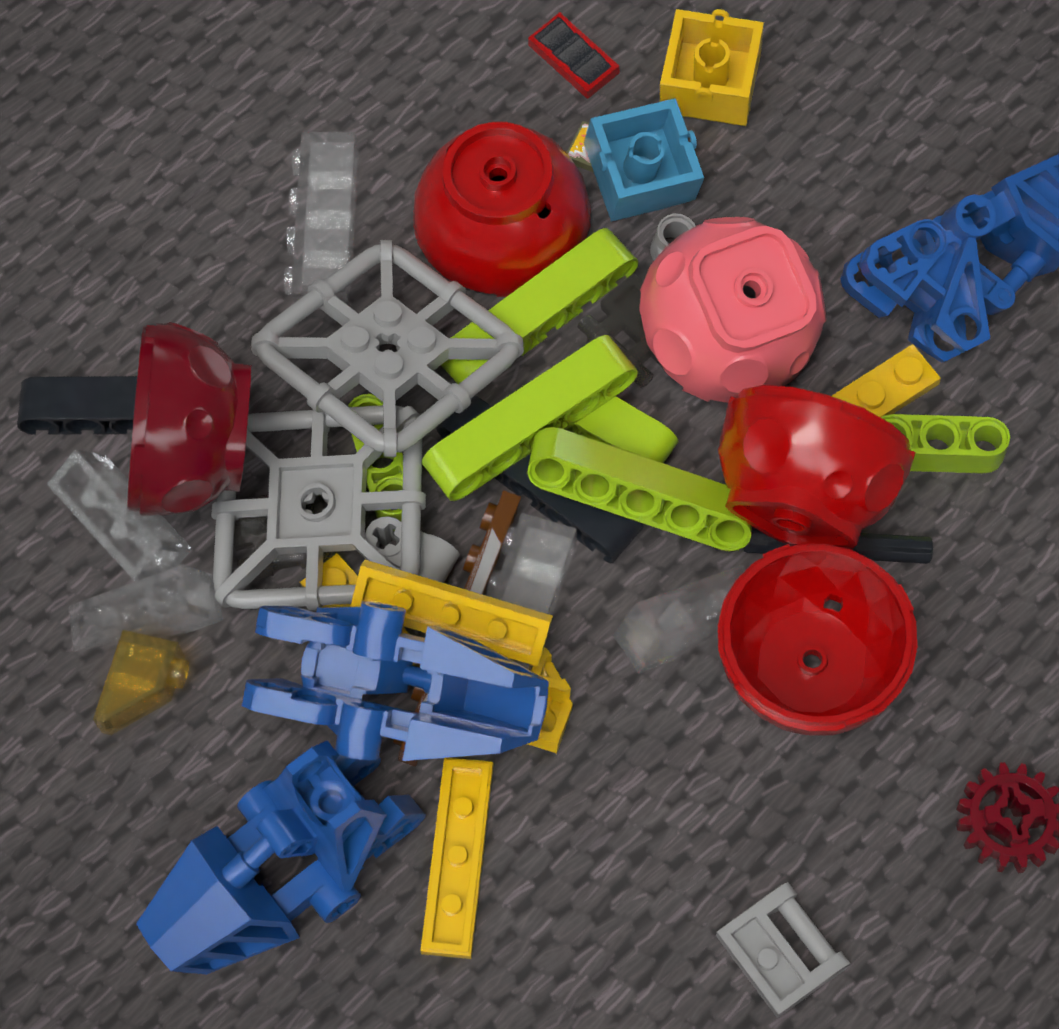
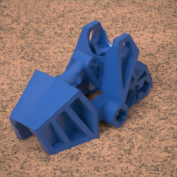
(945, 276)
(474, 694)
(215, 910)

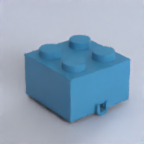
(643, 159)

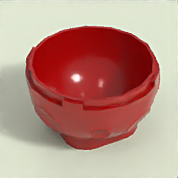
(809, 465)

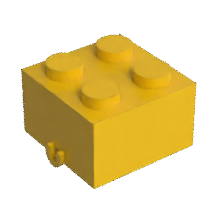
(712, 65)

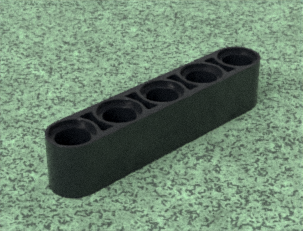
(77, 404)
(594, 526)

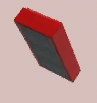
(573, 55)

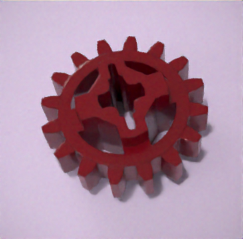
(990, 821)

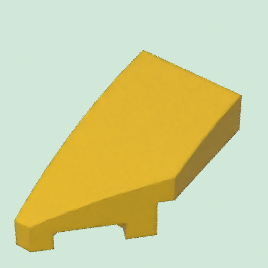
(558, 705)

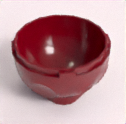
(186, 422)

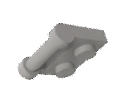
(769, 958)

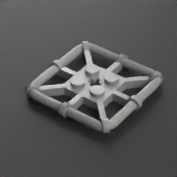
(387, 373)
(298, 530)

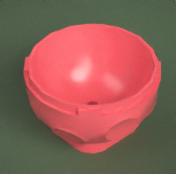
(707, 327)

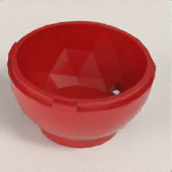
(491, 230)
(780, 617)

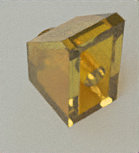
(139, 680)

